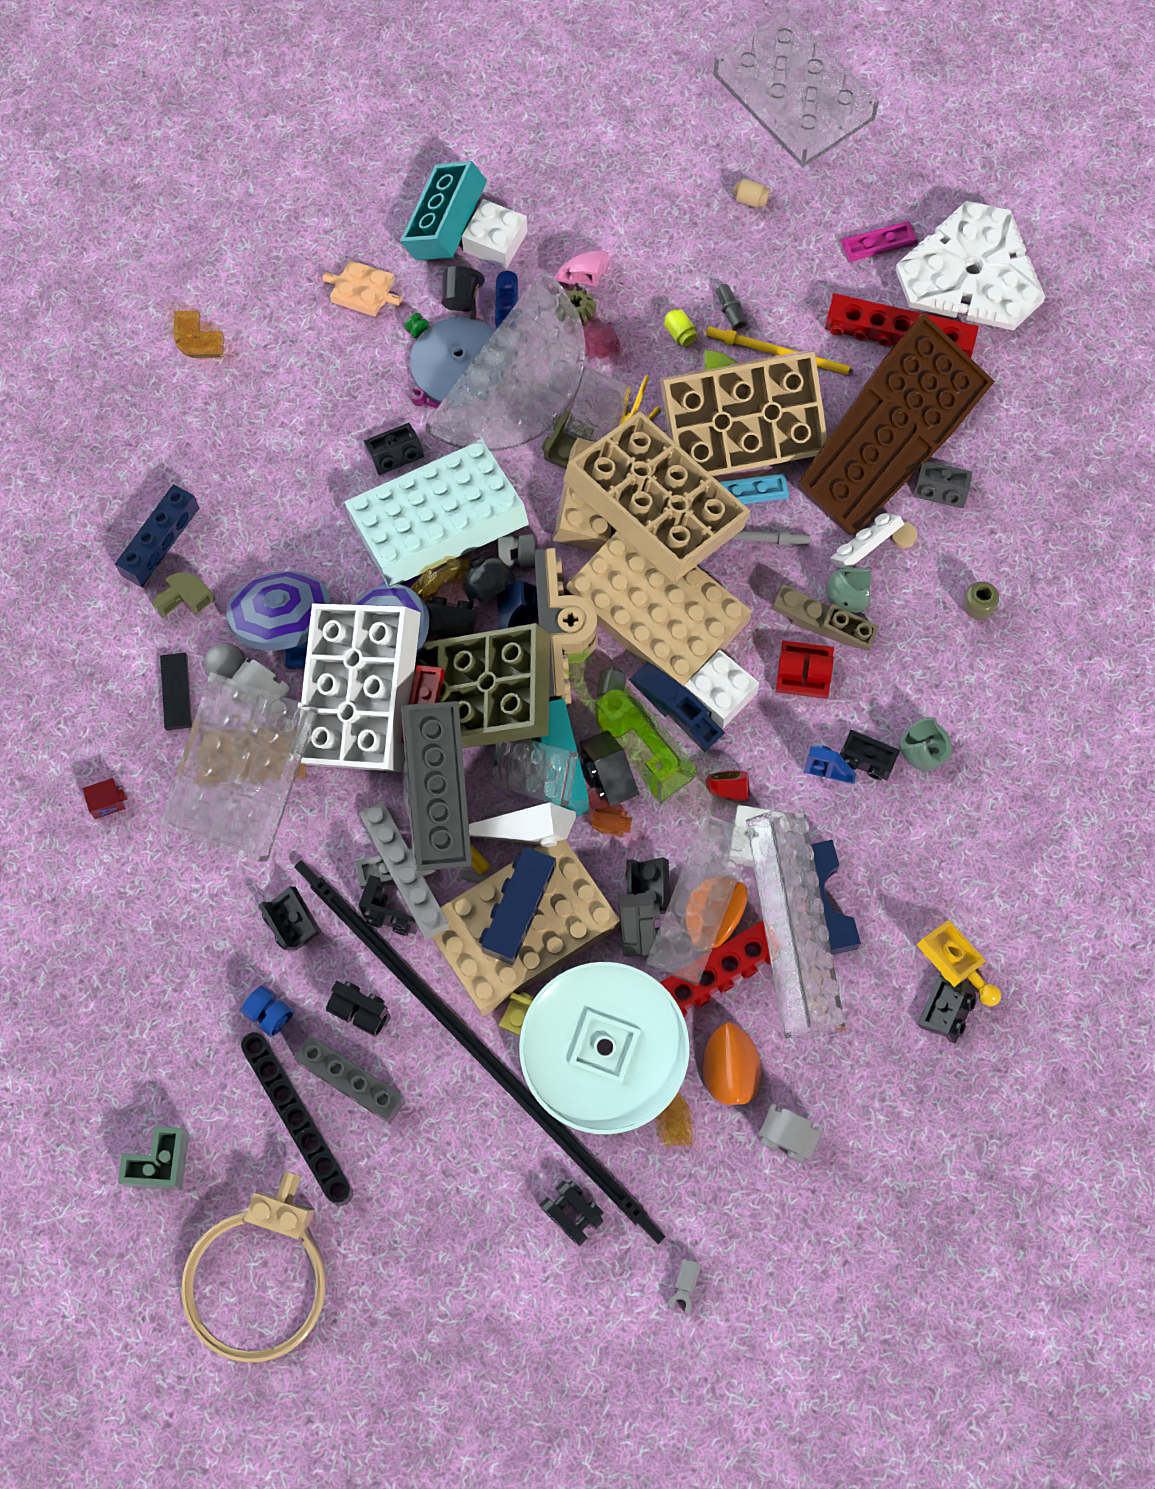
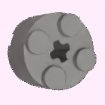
(261, 677)
(790, 1133)

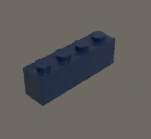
(518, 906)

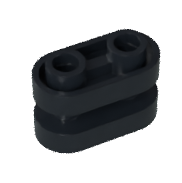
(589, 1213)

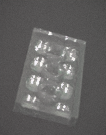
(535, 770)

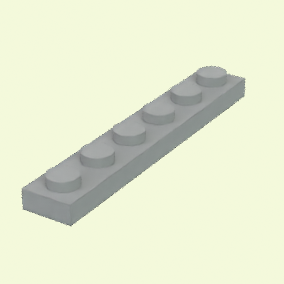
(400, 865)

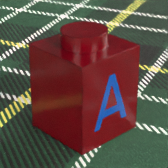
(105, 798)

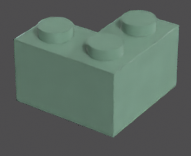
(161, 1168)

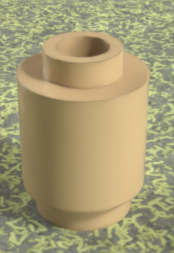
(751, 193)

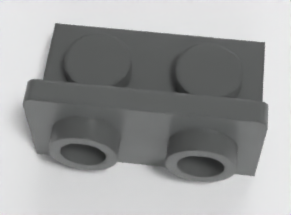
(943, 484)

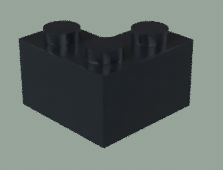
(610, 766)

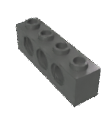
(350, 1079)

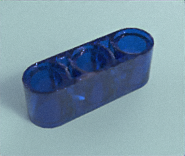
(505, 296)

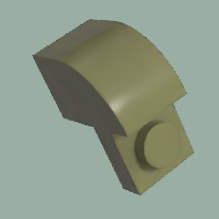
(185, 589)

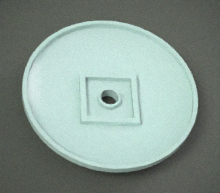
(596, 1089)

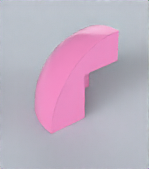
(583, 269)

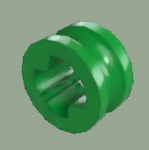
(416, 325)

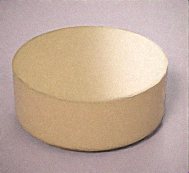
(904, 536)

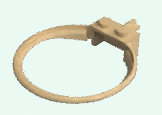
(281, 1216)

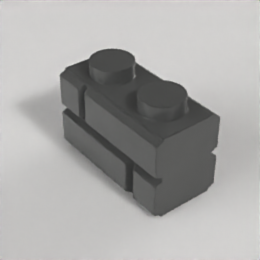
(638, 923)

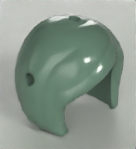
(850, 588)
(921, 741)

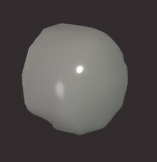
(223, 660)

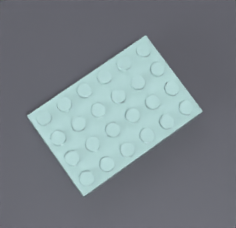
(436, 513)

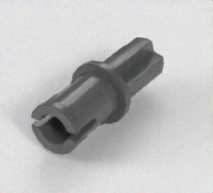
(730, 306)

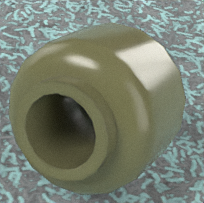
(980, 600)

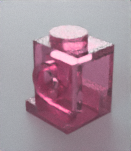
(601, 341)

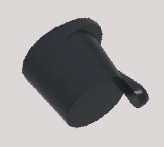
(460, 289)

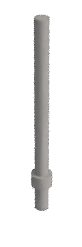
(783, 537)

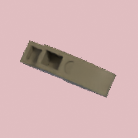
(824, 620)

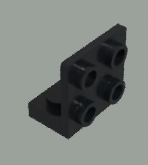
(373, 909)

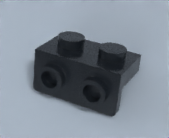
(449, 618)
(869, 755)
(290, 919)

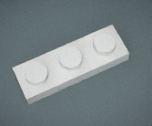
(867, 540)

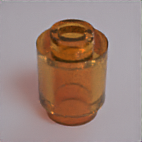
(611, 821)

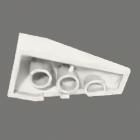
(534, 825)

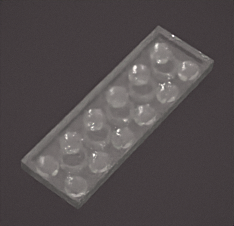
(700, 900)

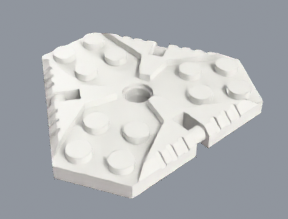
(973, 269)

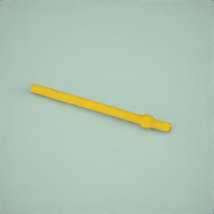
(731, 337)

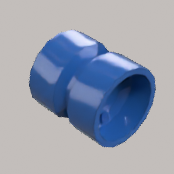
(268, 1011)

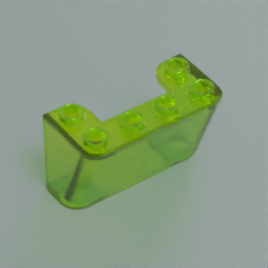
(623, 712)

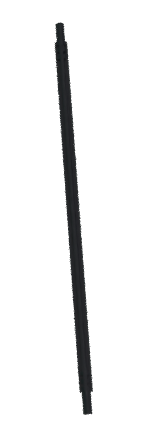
(481, 1053)

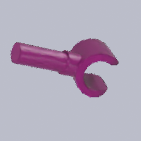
(422, 400)

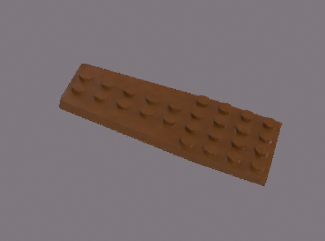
(894, 425)

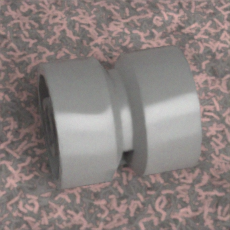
(525, 547)

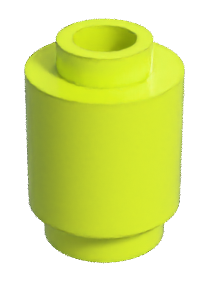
(680, 327)

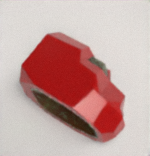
(730, 785)

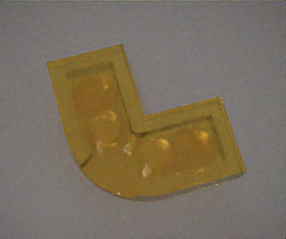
(192, 341)
(431, 581)
(676, 1123)

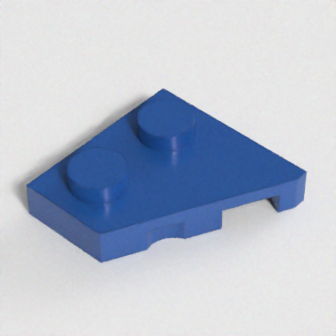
(828, 764)

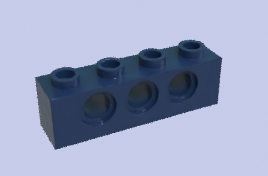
(157, 535)

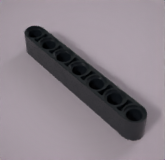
(287, 1108)

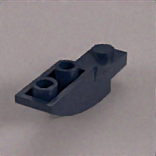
(676, 701)

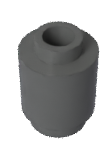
(610, 680)

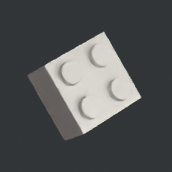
(494, 233)
(722, 688)

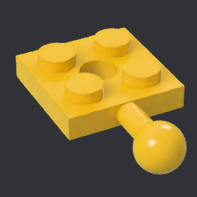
(961, 963)

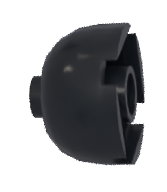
(485, 578)

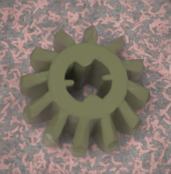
(584, 304)

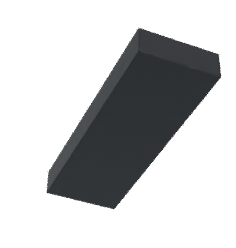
(176, 691)

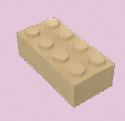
(576, 520)

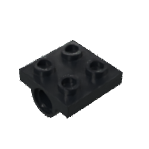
(349, 1003)

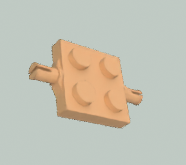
(362, 288)

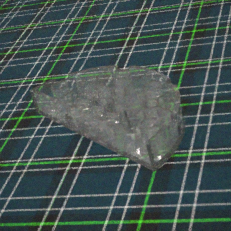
(519, 376)

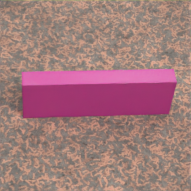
(878, 241)

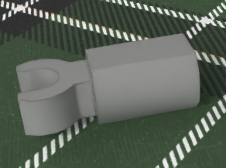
(686, 1283)

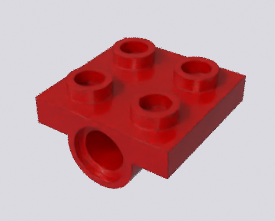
(805, 669)

